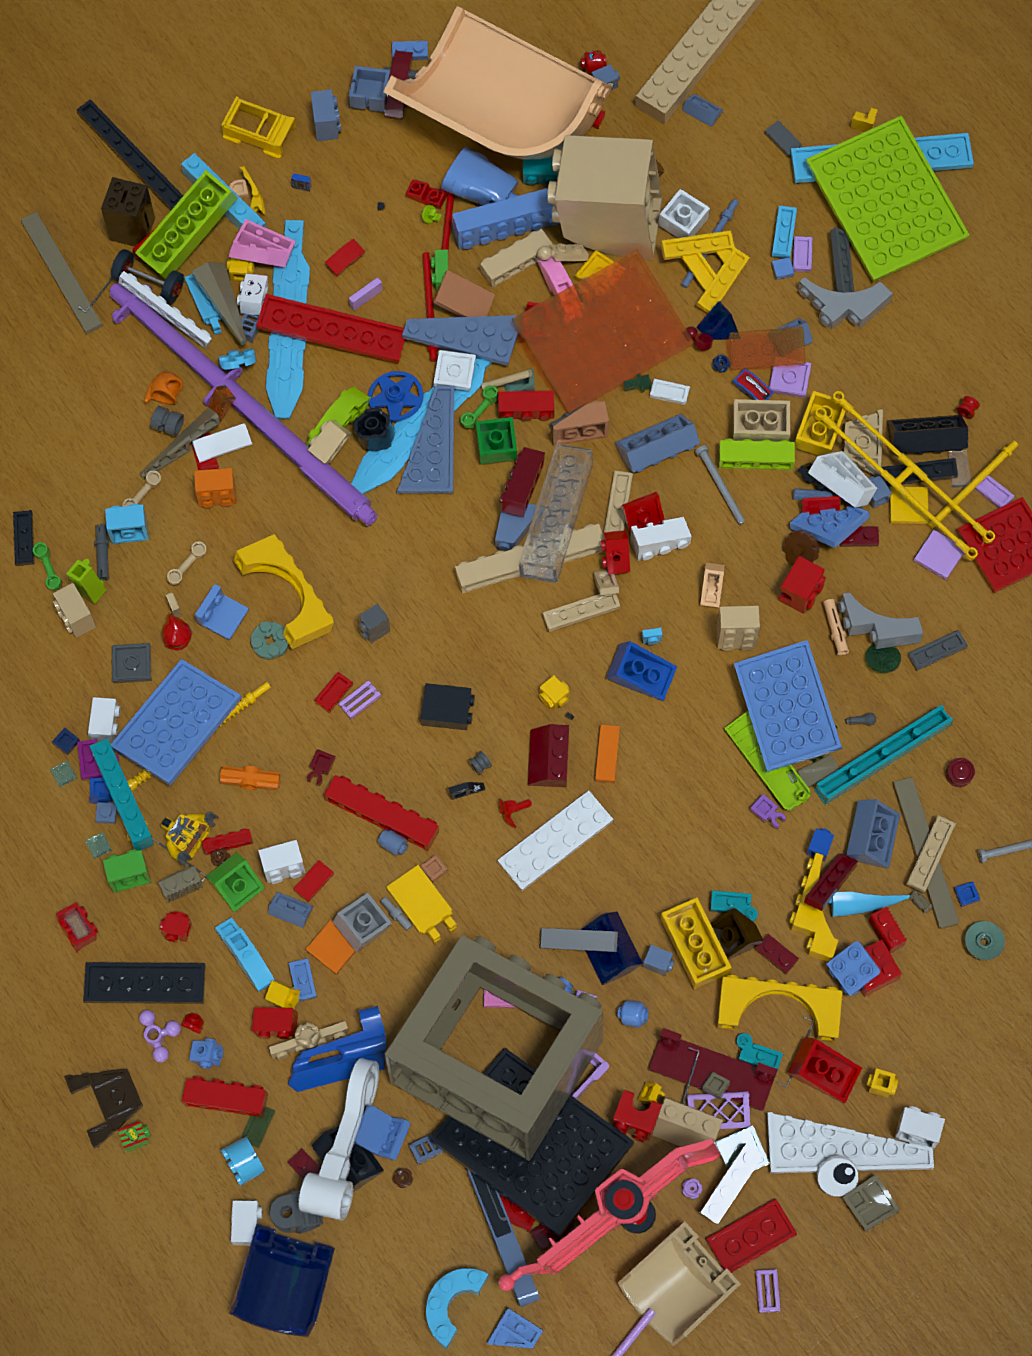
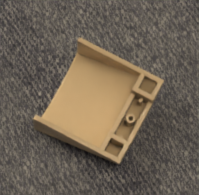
(678, 1284)

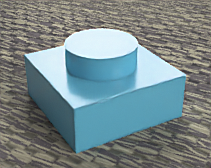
(652, 636)

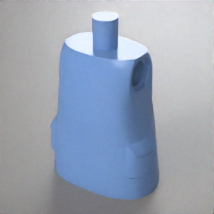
(478, 179)

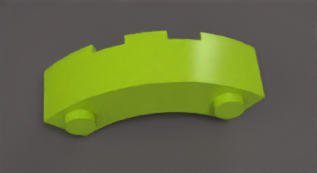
(343, 410)

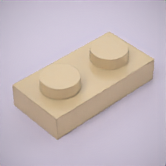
(606, 583)

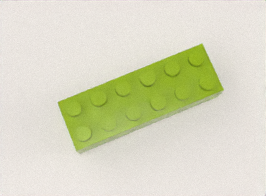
(186, 224)

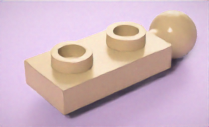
(563, 252)

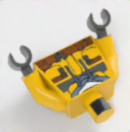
(186, 834)

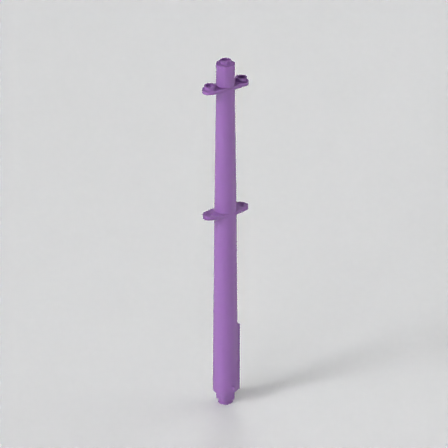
(320, 474)

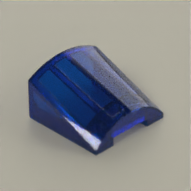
(281, 1283)

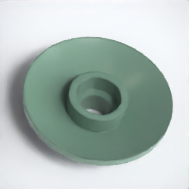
(984, 931)

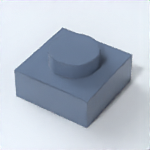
(106, 813)

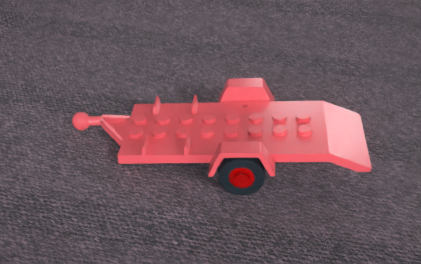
(622, 1201)

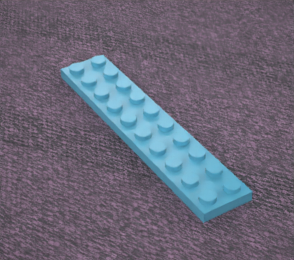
(941, 152)

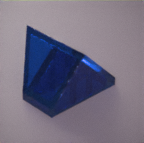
(718, 323)

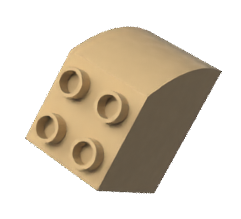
(607, 194)

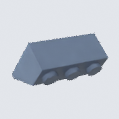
(873, 833)

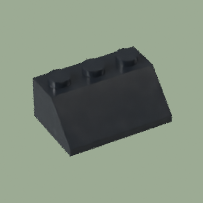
(362, 1162)

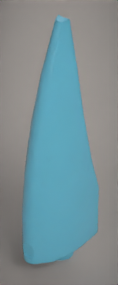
(856, 903)

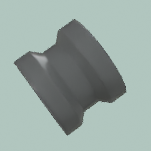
(480, 763)

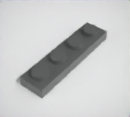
(842, 261)

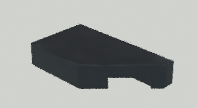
(465, 789)

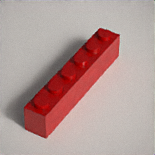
(381, 812)

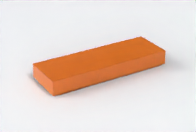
(607, 753)

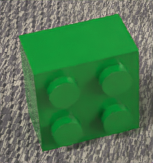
(496, 440)

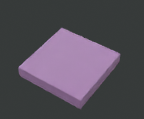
(790, 380)
(939, 555)

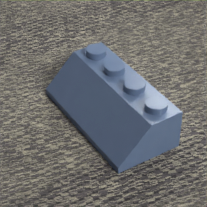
(657, 443)

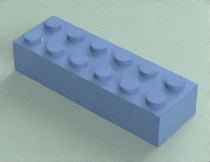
(502, 219)

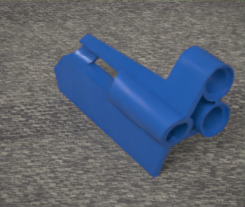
(364, 1044)

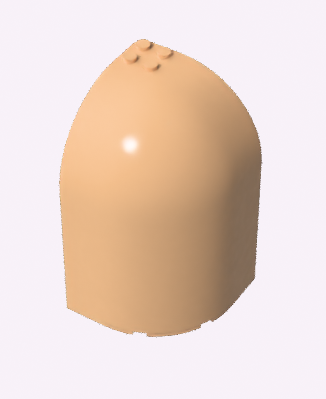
(502, 90)

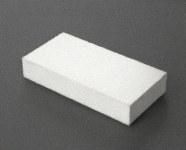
(669, 391)

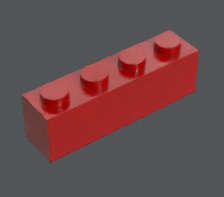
(225, 1097)

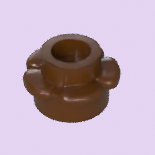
(215, 856)
(408, 1178)

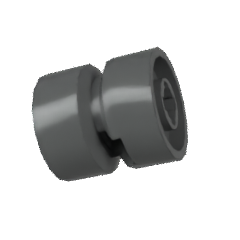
(167, 421)

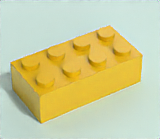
(695, 943)

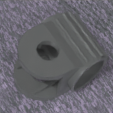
(299, 1221)

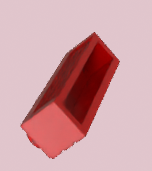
(229, 841)

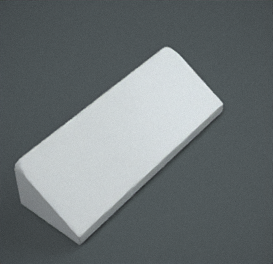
(222, 442)

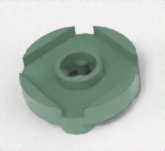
(259, 643)

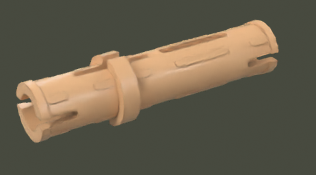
(838, 634)

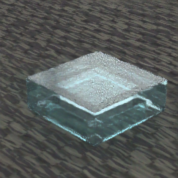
(63, 774)
(98, 845)

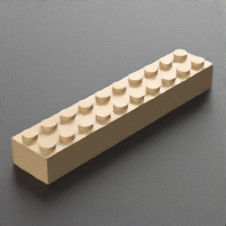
(693, 57)

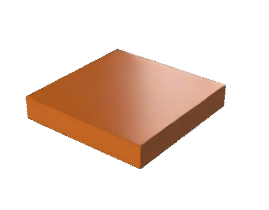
(331, 948)

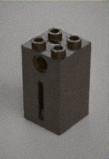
(127, 211)

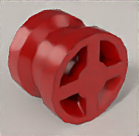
(968, 407)

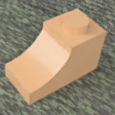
(712, 585)

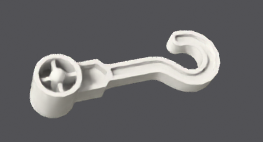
(329, 1192)

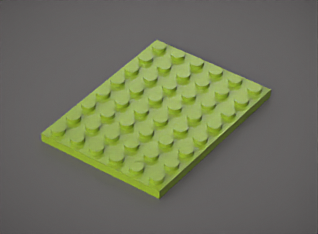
(887, 198)

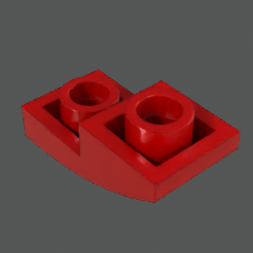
(425, 194)
(345, 256)

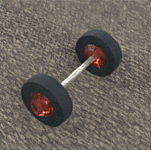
(171, 287)

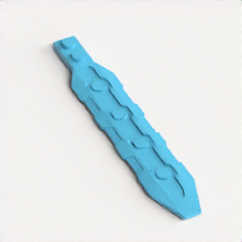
(285, 370)
(384, 464)

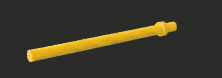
(1006, 452)

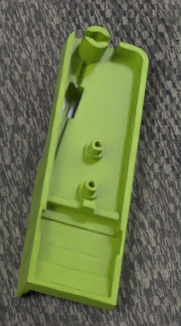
(779, 780)

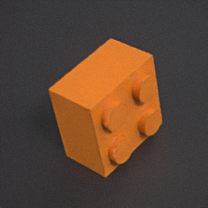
(215, 487)

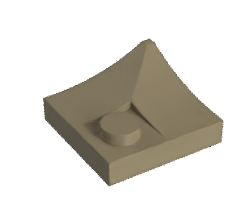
(871, 1203)

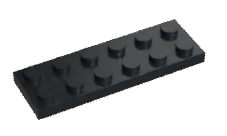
(144, 983)

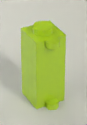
(86, 581)

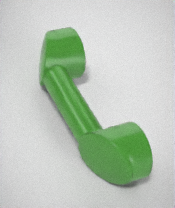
(490, 397)
(42, 552)

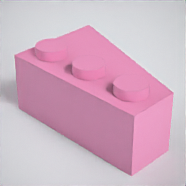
(261, 245)

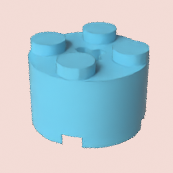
(243, 1160)

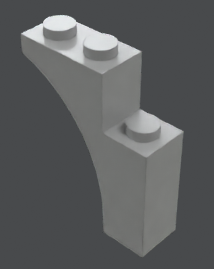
(883, 630)

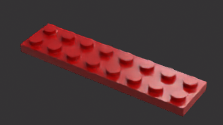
(331, 328)

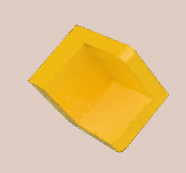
(863, 121)

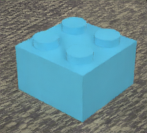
(127, 523)

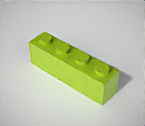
(756, 454)

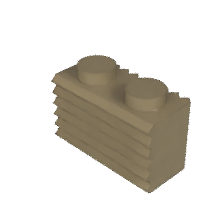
(180, 884)

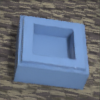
(782, 268)

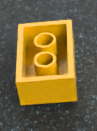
(815, 435)

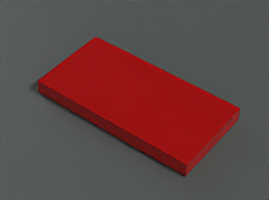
(751, 1236)

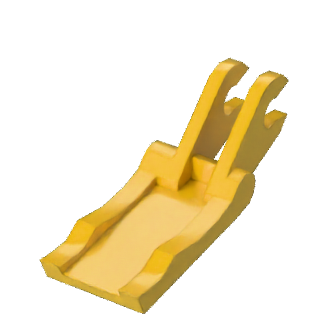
(257, 199)

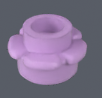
(692, 1183)

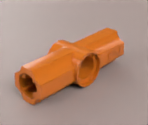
(250, 777)

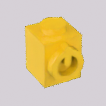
(239, 268)
(554, 693)
(882, 1083)

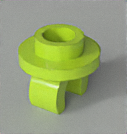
(429, 214)

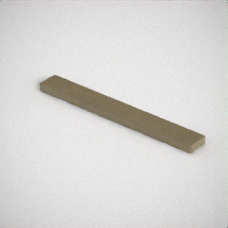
(61, 273)
(918, 833)

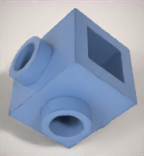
(206, 1053)

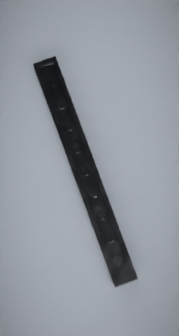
(130, 154)

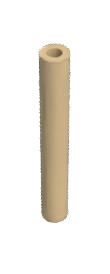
(508, 379)

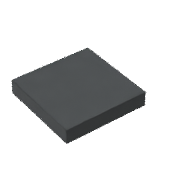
(131, 663)

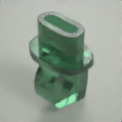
(641, 382)

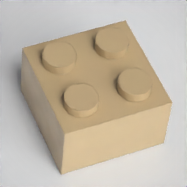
(73, 610)

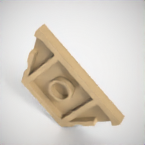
(866, 441)

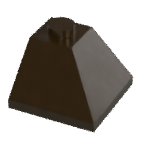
(736, 933)

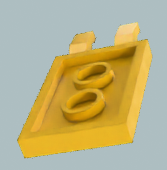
(422, 903)

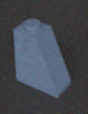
(513, 528)

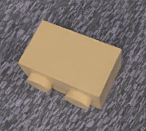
(329, 441)

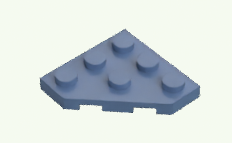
(831, 525)

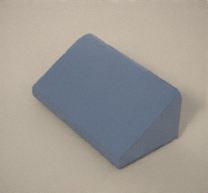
(702, 109)
(290, 909)

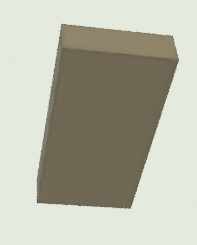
(818, 771)

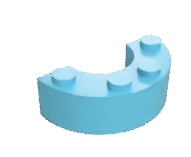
(443, 1293)

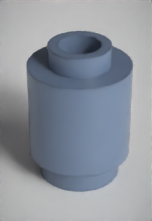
(393, 842)

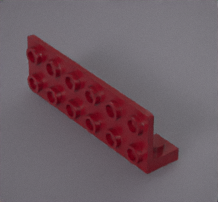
(677, 1061)

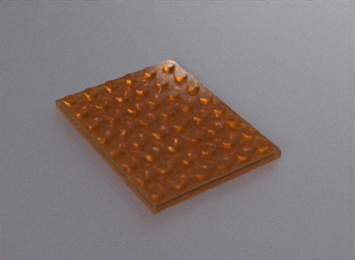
(602, 331)

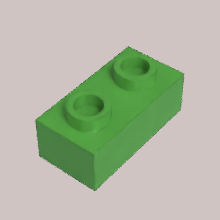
(440, 263)

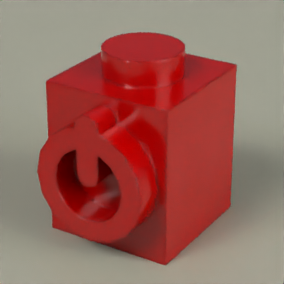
(176, 926)

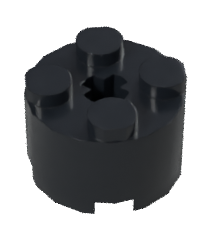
(374, 430)

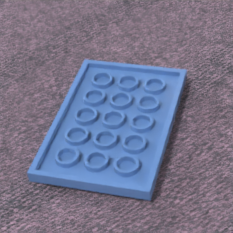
(787, 706)
(175, 722)

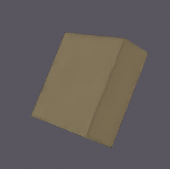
(716, 1085)

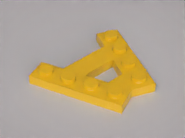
(692, 250)

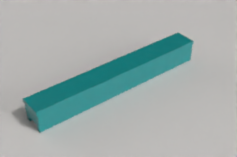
(883, 755)

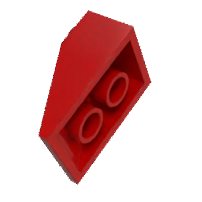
(824, 1069)

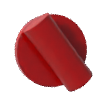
(193, 1022)

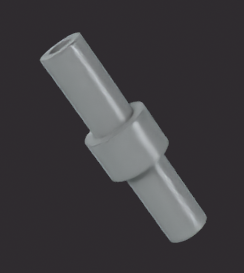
(396, 913)

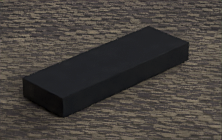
(23, 538)

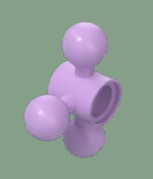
(171, 1029)

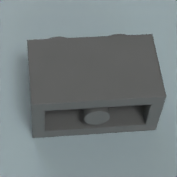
(373, 623)

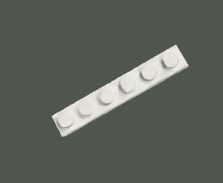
(159, 304)

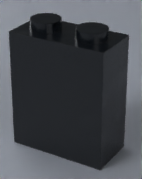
(447, 706)

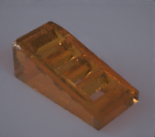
(224, 397)

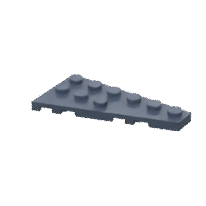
(483, 336)
(432, 456)

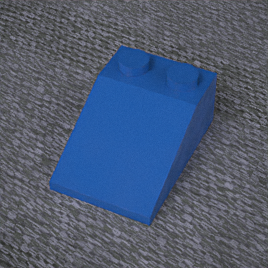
(641, 671)

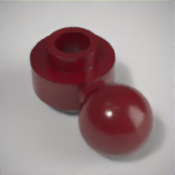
(701, 341)

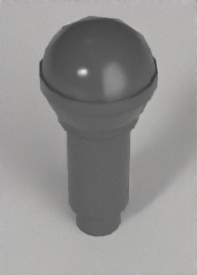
(868, 719)

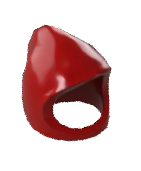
(176, 632)

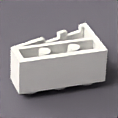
(843, 478)
(660, 538)

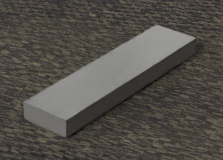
(579, 940)

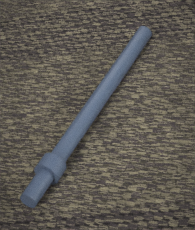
(726, 216)

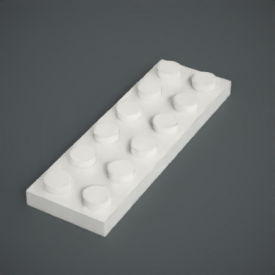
(555, 841)

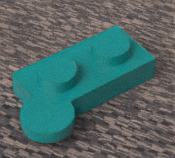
(725, 901)
(756, 1053)

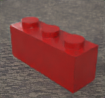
(526, 404)

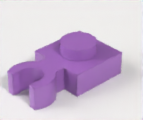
(765, 810)

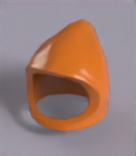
(164, 388)

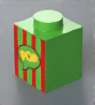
(134, 1136)

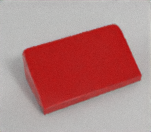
(815, 504)

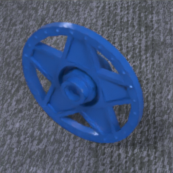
(396, 395)

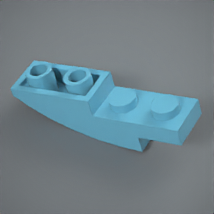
(245, 954)

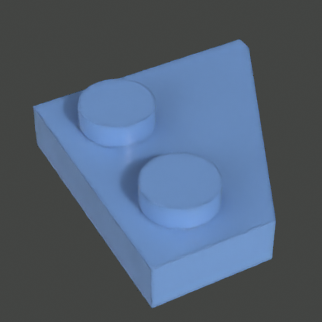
(515, 1331)

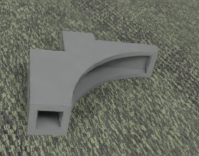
(836, 306)

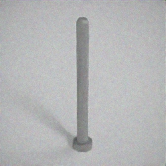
(702, 451)
(984, 855)

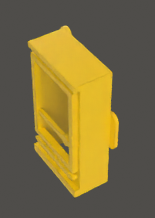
(273, 142)

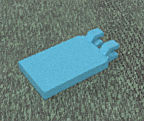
(203, 305)

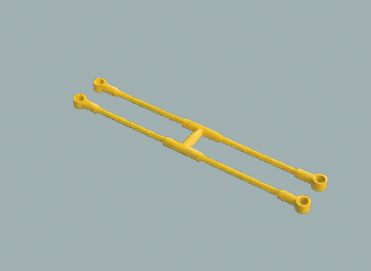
(911, 468)

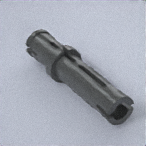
(102, 551)

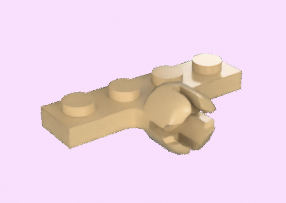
(308, 1037)

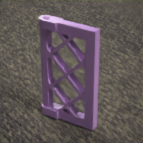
(727, 1096)

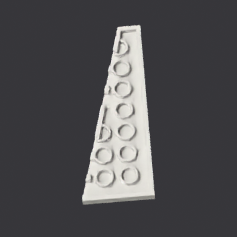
(804, 1145)

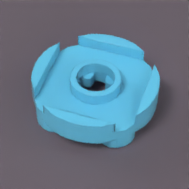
(237, 358)

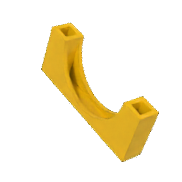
(271, 557)
(821, 1003)

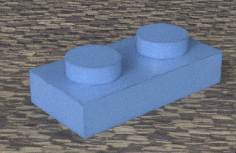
(419, 49)
(303, 979)

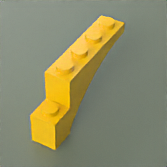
(811, 920)

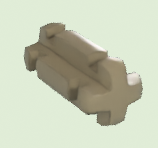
(920, 901)

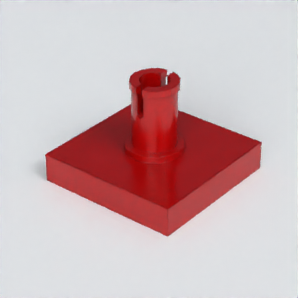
(643, 511)

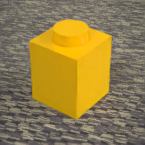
(283, 994)

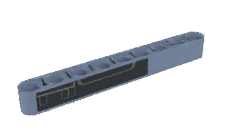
(504, 1239)

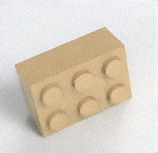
(761, 420)
(738, 627)

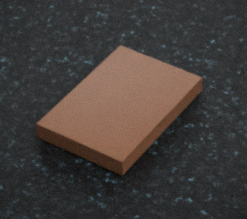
(463, 296)

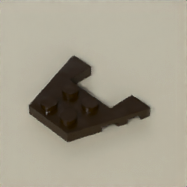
(115, 1096)

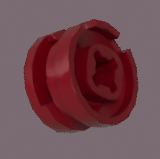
(960, 772)

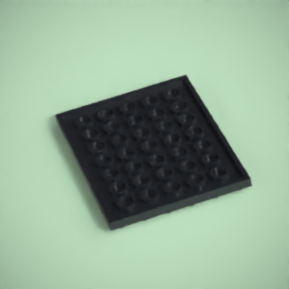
(563, 1171)

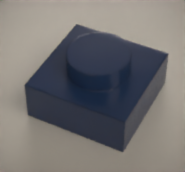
(65, 741)

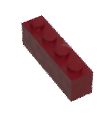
(522, 482)

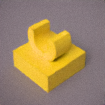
(650, 1092)

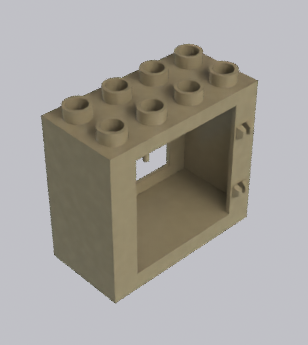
(468, 1095)

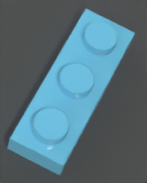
(784, 232)

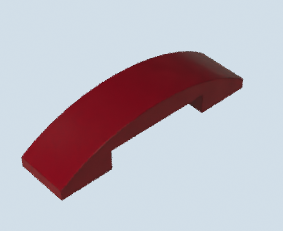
(400, 69)

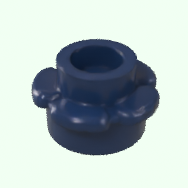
(721, 359)

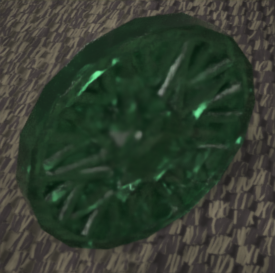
(883, 659)

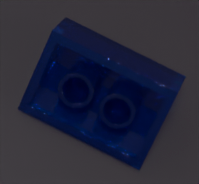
(617, 964)

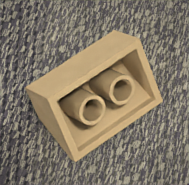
(685, 1124)

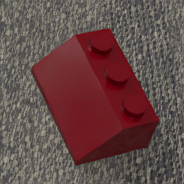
(548, 756)

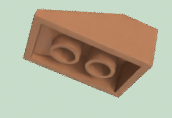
(582, 425)

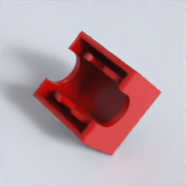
(802, 585)
(636, 1122)

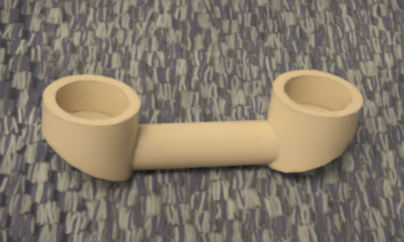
(152, 481)
(197, 551)

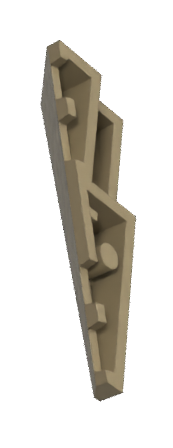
(216, 285)
(180, 446)

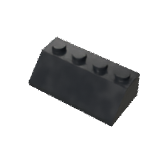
(928, 434)

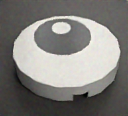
(837, 1176)

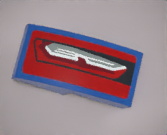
(752, 385)

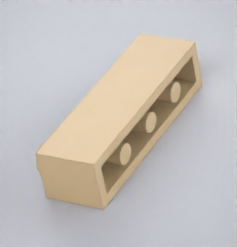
(513, 259)

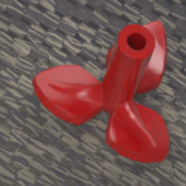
(511, 806)

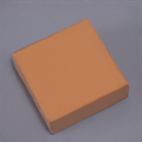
(434, 868)

